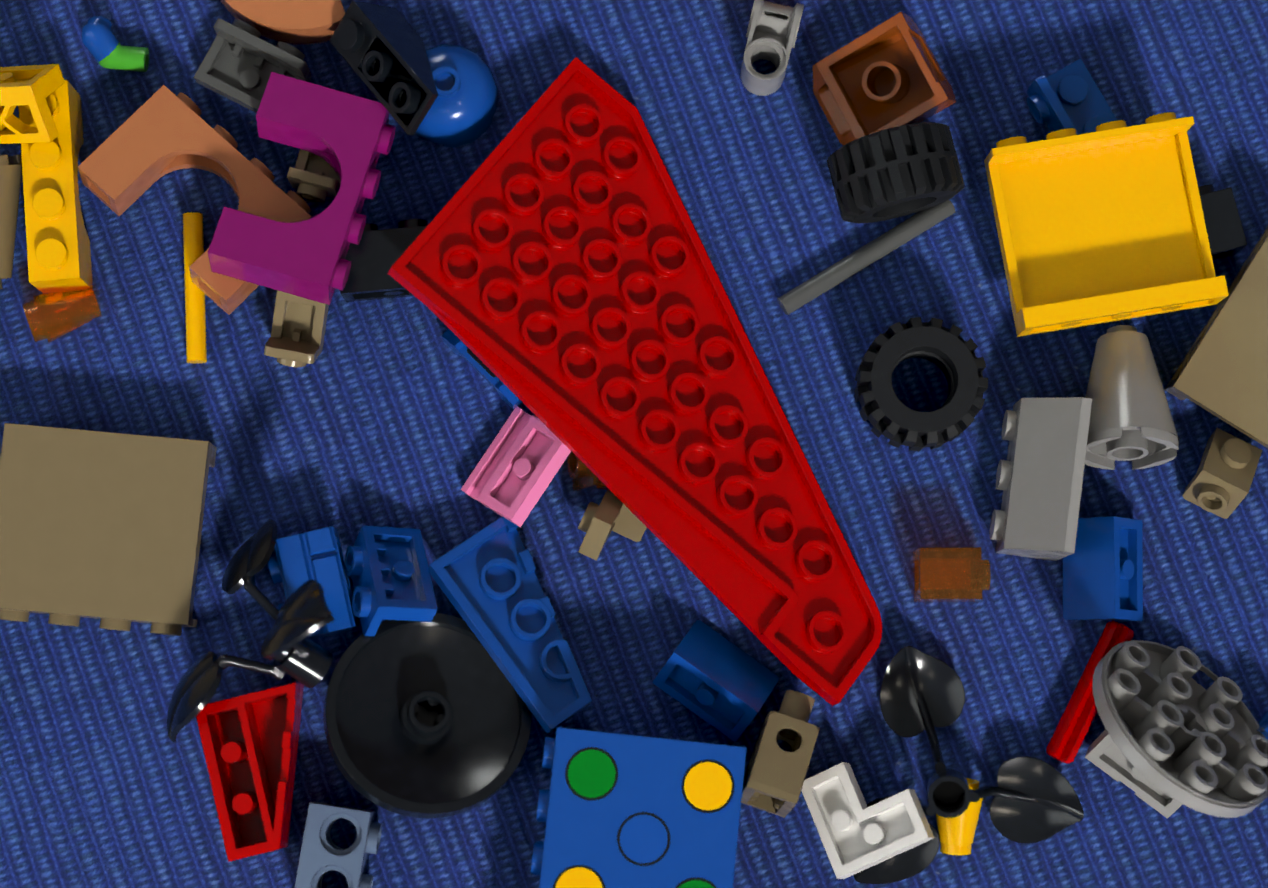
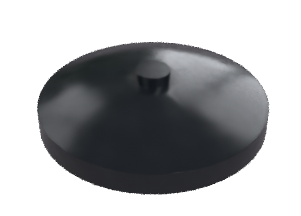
(424, 718)

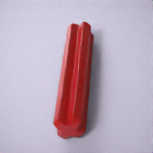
(1081, 707)

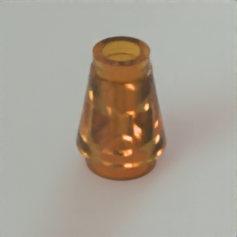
(60, 313)

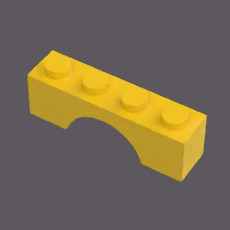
(53, 215)

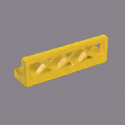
(29, 87)

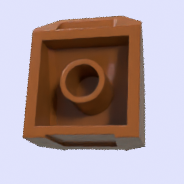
(881, 81)

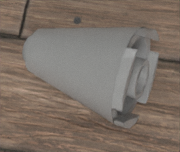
(1128, 404)

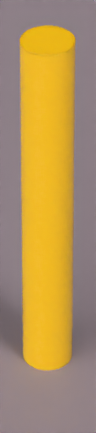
(194, 298)

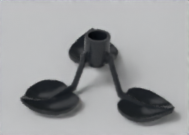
(285, 642)
(1030, 796)

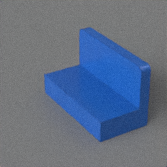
(1105, 571)
(716, 680)

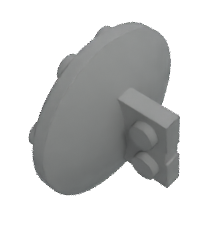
(1174, 736)

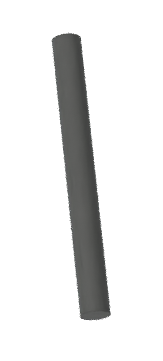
(864, 256)

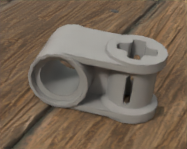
(770, 37)

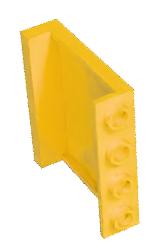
(1101, 225)

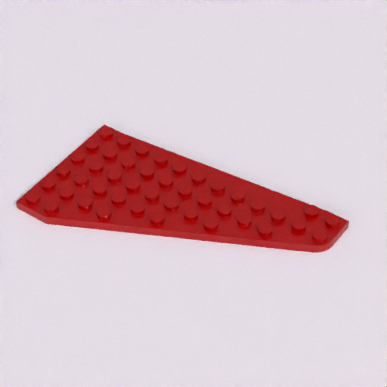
(612, 327)

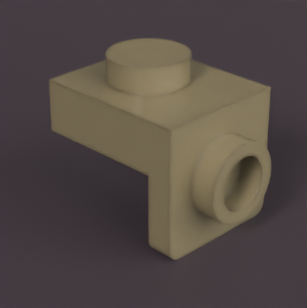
(313, 177)
(296, 330)
(1223, 474)
(603, 519)

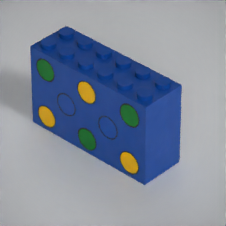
(638, 812)

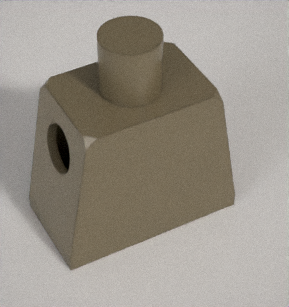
(774, 775)

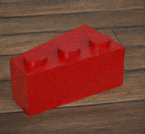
(252, 766)

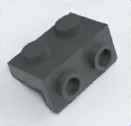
(242, 63)

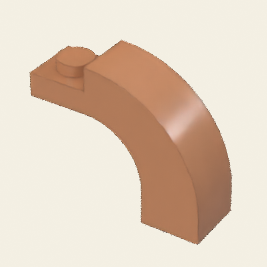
(290, 19)

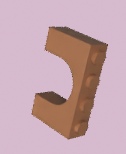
(172, 136)

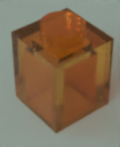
(950, 575)

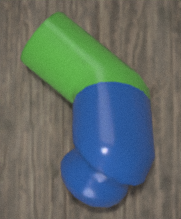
(107, 50)

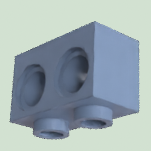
(321, 854)

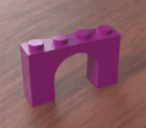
(308, 254)

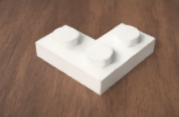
(859, 834)

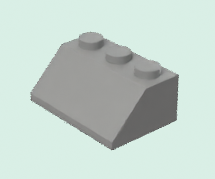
(1041, 477)

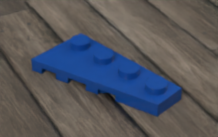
(503, 604)

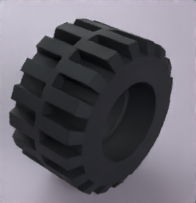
(895, 172)
(946, 351)

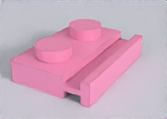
(516, 467)

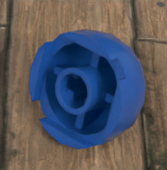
(464, 98)

